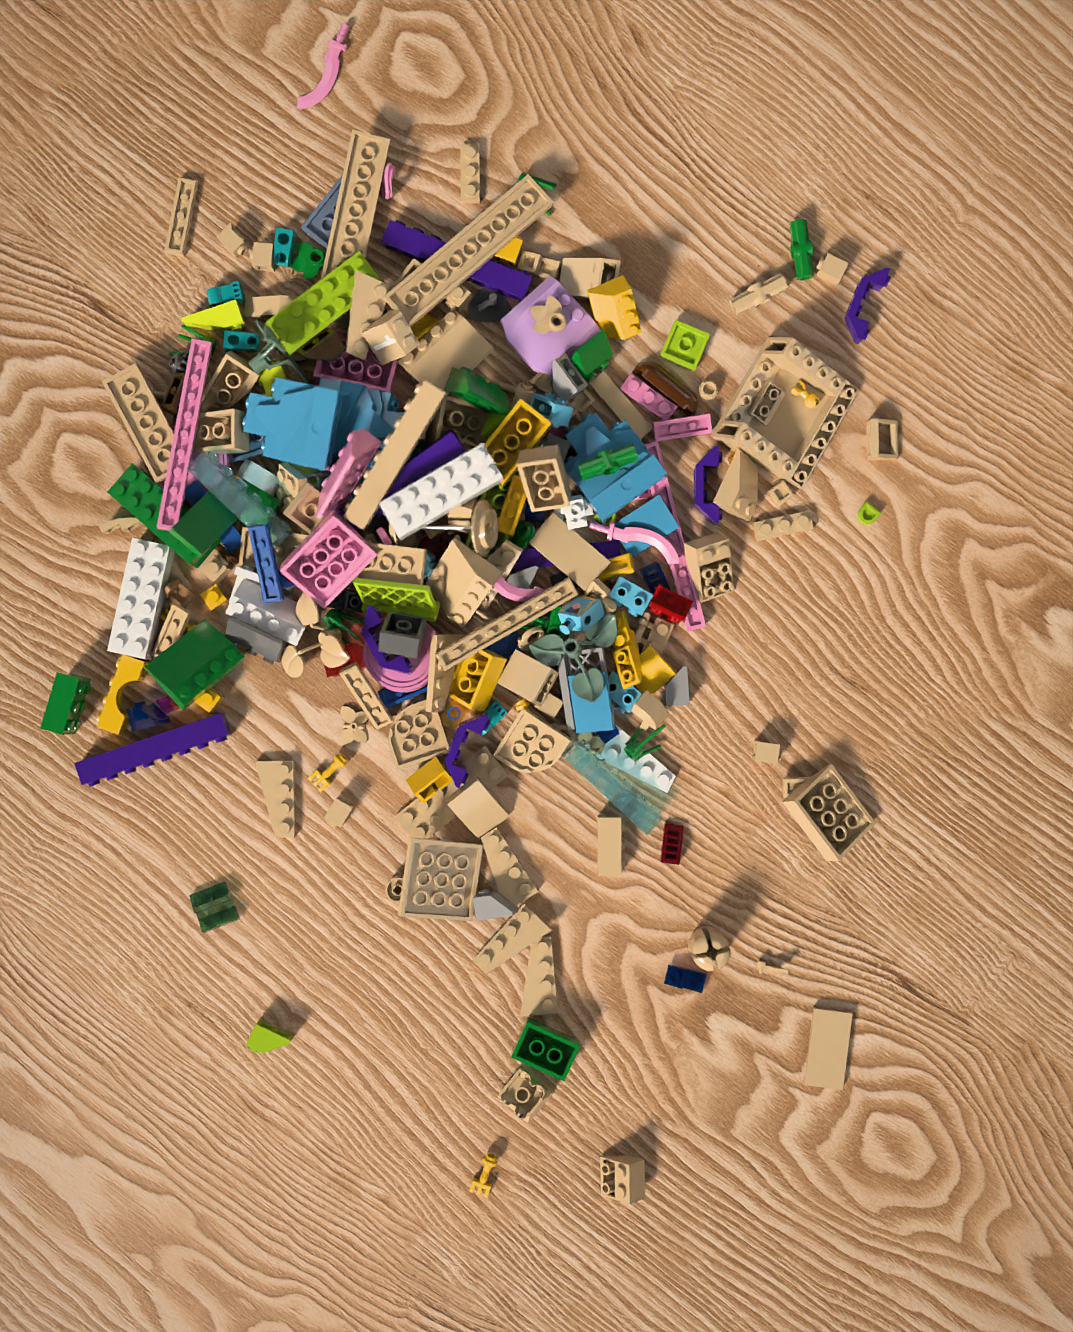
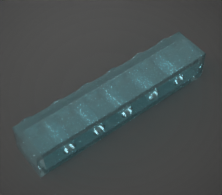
(237, 497)
(611, 786)

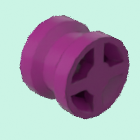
(167, 704)

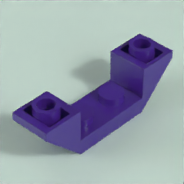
(857, 326)
(709, 511)
(372, 621)
(475, 724)

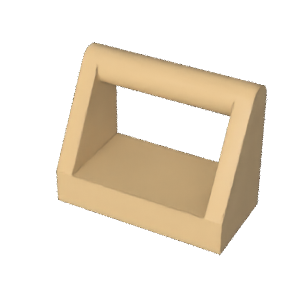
(873, 439)

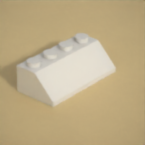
(275, 617)

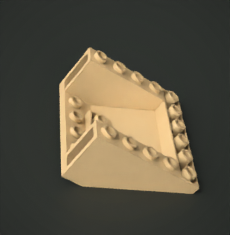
(774, 423)

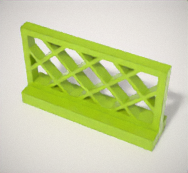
(422, 606)

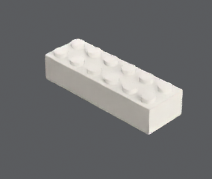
(441, 491)
(141, 599)

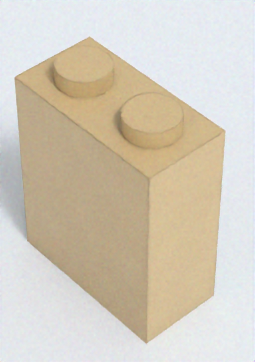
(527, 677)

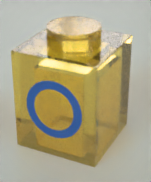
(453, 714)

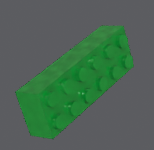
(143, 499)

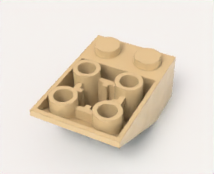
(586, 273)
(710, 566)

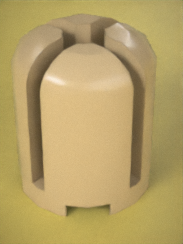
(718, 953)

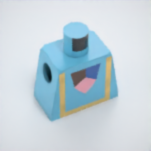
(580, 614)

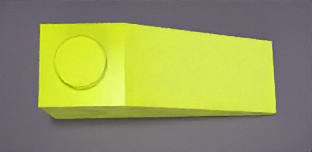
(219, 318)

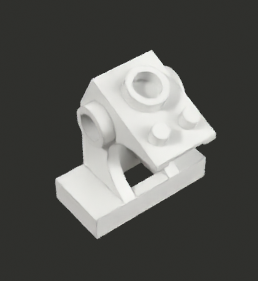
(576, 513)

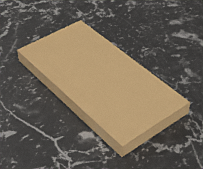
(569, 552)
(828, 1048)

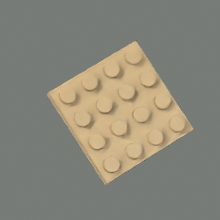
(440, 879)

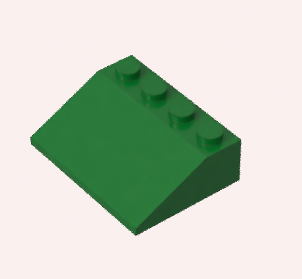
(194, 664)

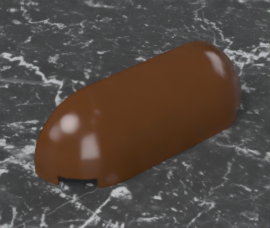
(668, 386)

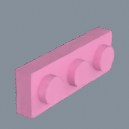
(648, 398)
(682, 427)

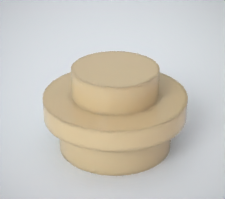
(708, 390)

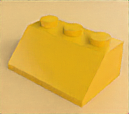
(615, 308)
(476, 679)

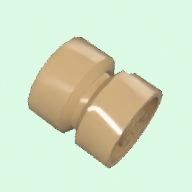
(394, 888)

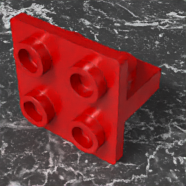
(671, 604)

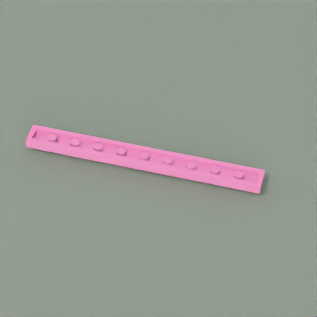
(184, 434)
(680, 572)

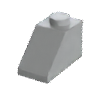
(567, 379)
(524, 578)
(677, 689)
(492, 905)

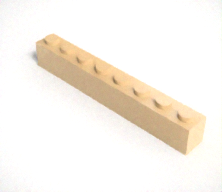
(395, 454)

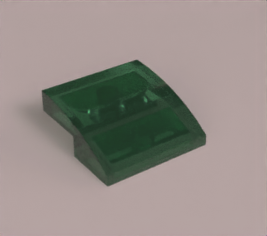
(214, 907)

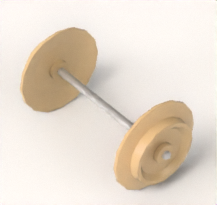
(483, 528)

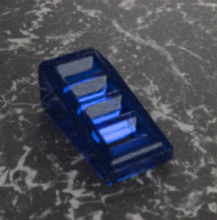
(655, 565)

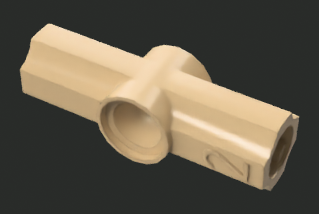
(758, 294)

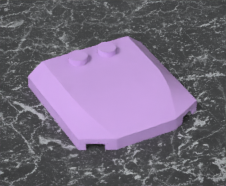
(541, 349)

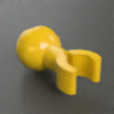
(810, 399)

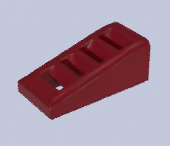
(678, 844)

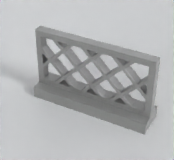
(565, 669)

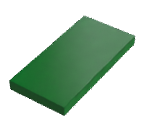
(203, 524)

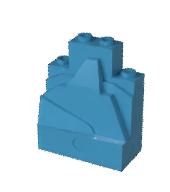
(363, 409)
(297, 422)
(610, 492)

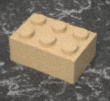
(544, 478)

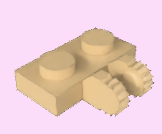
(600, 591)

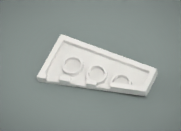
(646, 768)

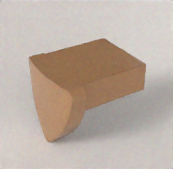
(178, 593)

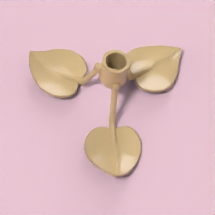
(329, 640)

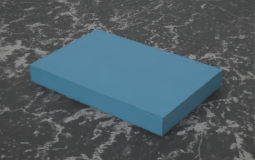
(651, 516)
(594, 715)

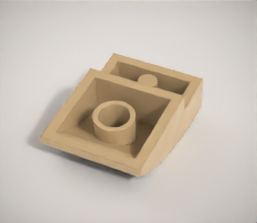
(476, 807)

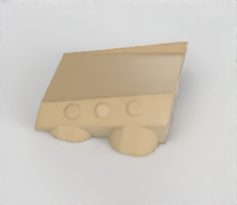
(524, 1095)

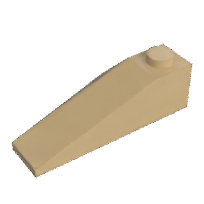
(229, 383)

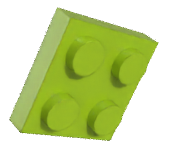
(684, 345)

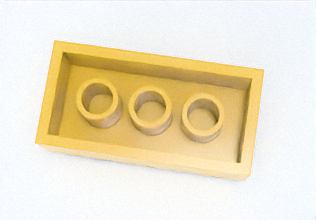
(518, 431)

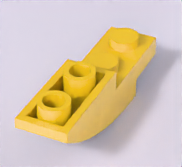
(626, 653)

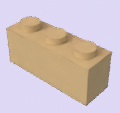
(610, 845)

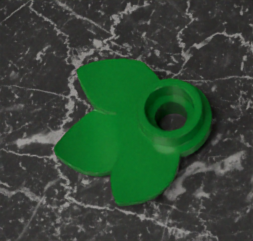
(305, 260)
(523, 534)

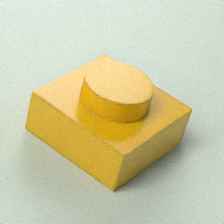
(214, 597)

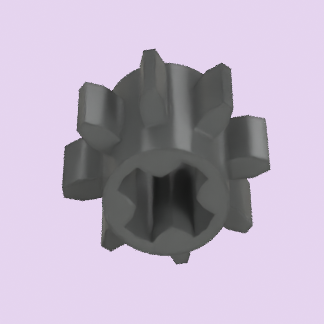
(179, 363)

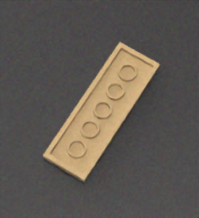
(142, 418)
(426, 819)

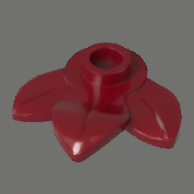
(435, 544)

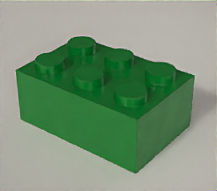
(66, 703)
(545, 1049)

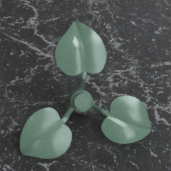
(262, 359)
(551, 647)

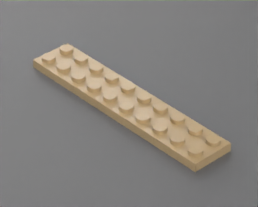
(356, 203)
(469, 250)
(390, 564)

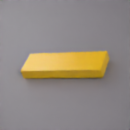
(512, 507)

